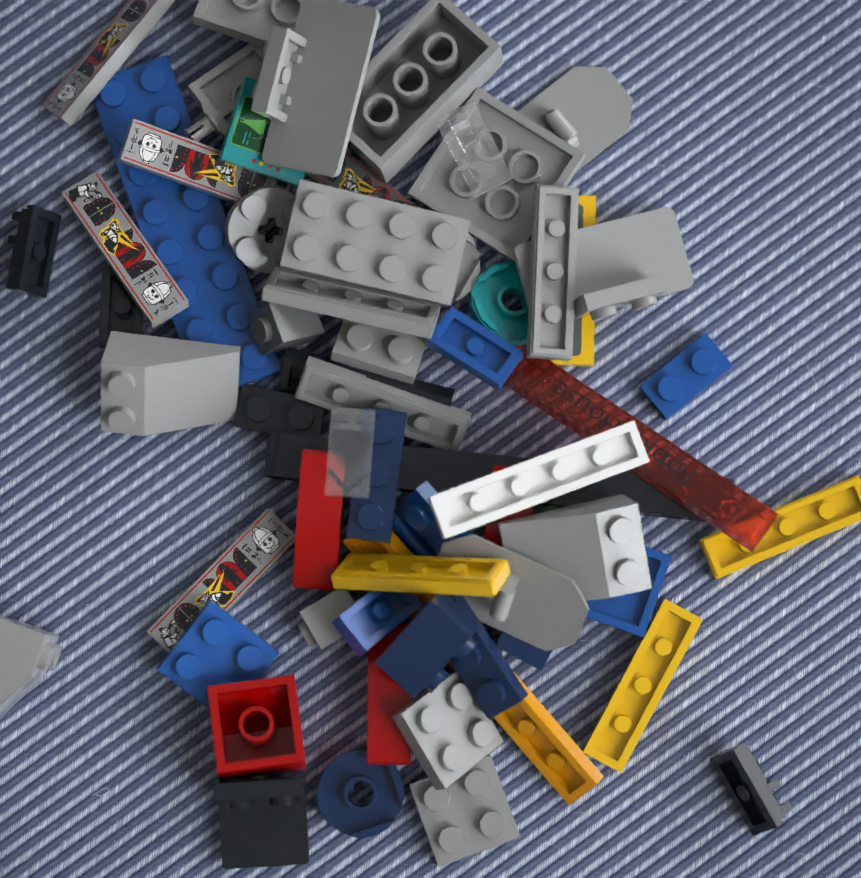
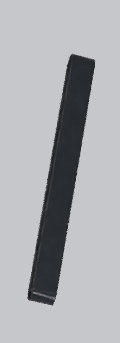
(454, 468)

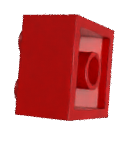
(256, 727)

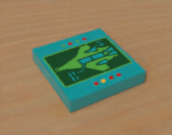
(247, 137)

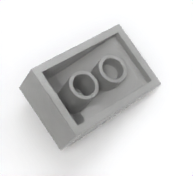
(166, 384)
(589, 542)
(24, 659)

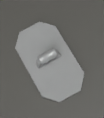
(583, 109)
(532, 601)

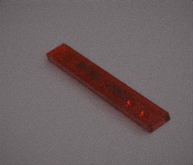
(669, 466)

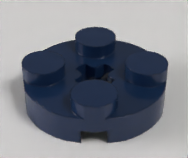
(349, 815)

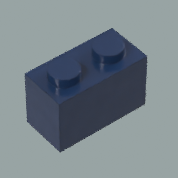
(428, 644)

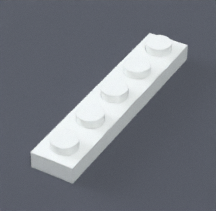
(538, 479)

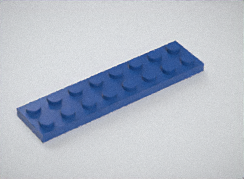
(182, 222)

